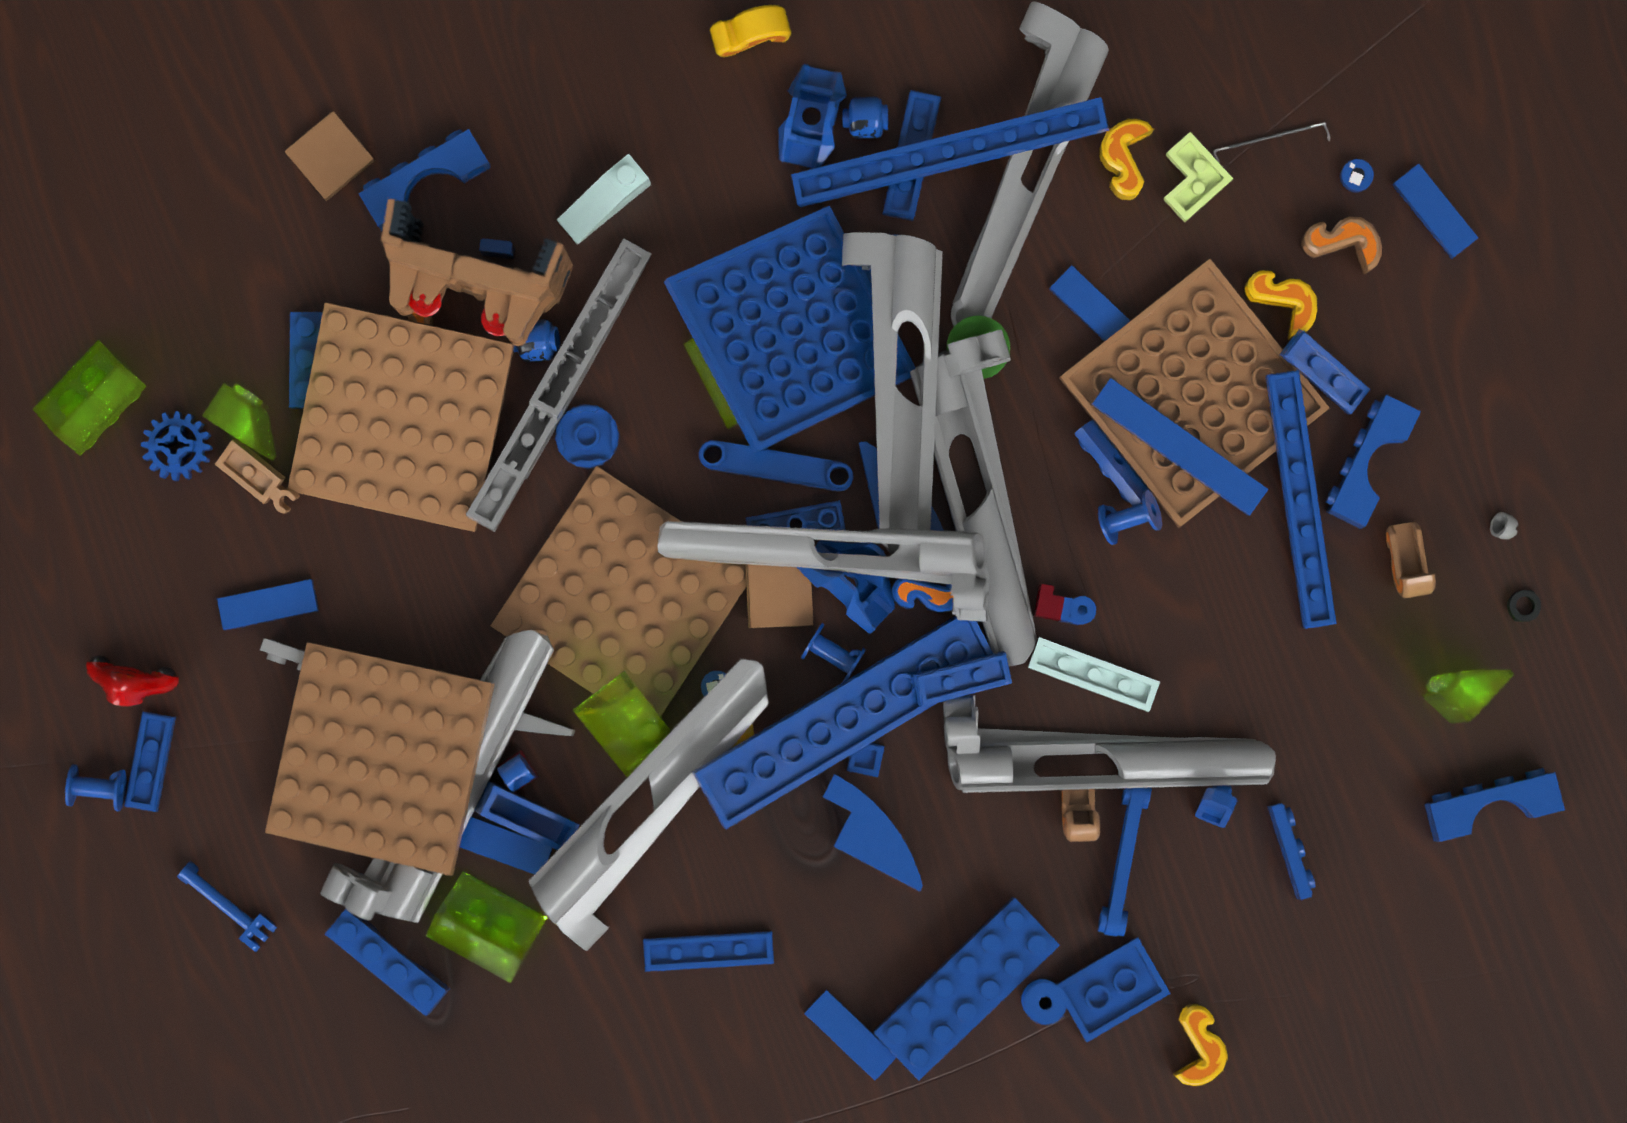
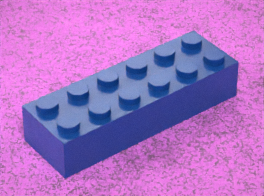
(966, 988)

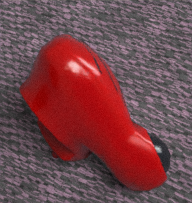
(127, 684)

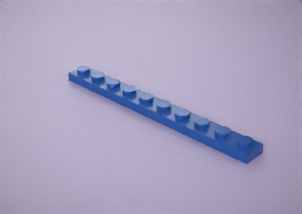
(950, 152)

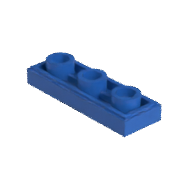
(1111, 462)
(820, 516)
(1292, 850)

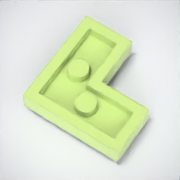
(1203, 177)

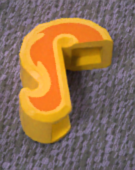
(750, 29)
(1118, 159)
(1288, 294)
(1208, 1045)

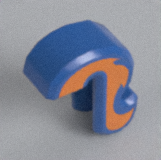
(932, 596)

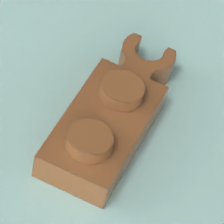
(255, 475)

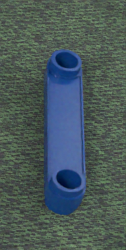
(776, 466)
(1113, 918)

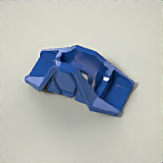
(807, 143)
(870, 599)

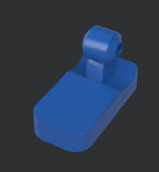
(1216, 805)

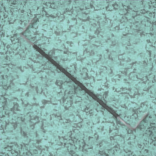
(1271, 136)

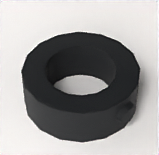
(1536, 606)

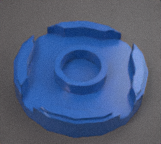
(587, 436)

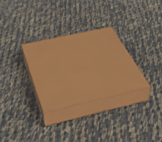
(329, 156)
(778, 597)

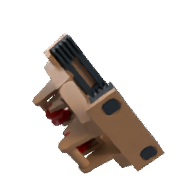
(424, 273)

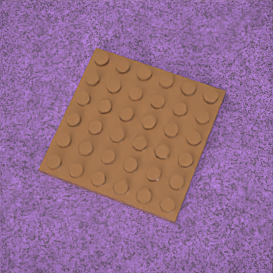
(1202, 366)
(400, 416)
(616, 599)
(380, 758)

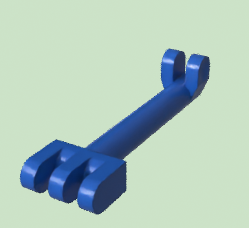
(251, 927)

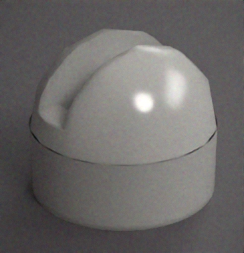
(1508, 521)

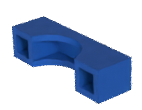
(456, 157)
(1354, 498)
(1533, 795)
(386, 962)

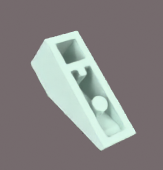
(604, 199)

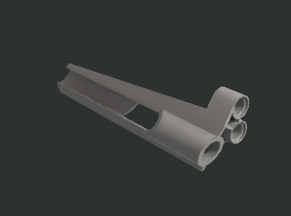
(1066, 78)
(904, 289)
(965, 410)
(922, 555)
(1006, 758)
(581, 871)
(406, 890)

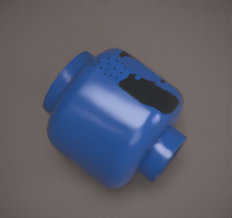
(866, 117)
(541, 343)

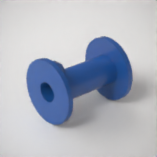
(1114, 521)
(833, 653)
(96, 787)
(1044, 1014)

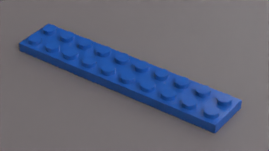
(832, 724)

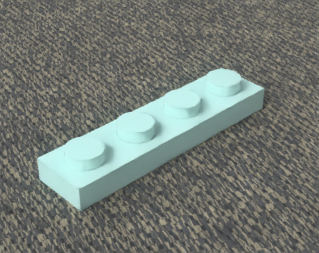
(1093, 674)

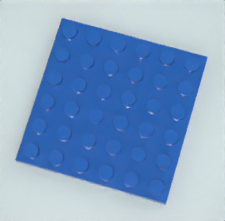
(785, 328)

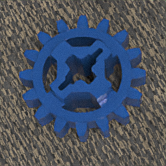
(176, 431)

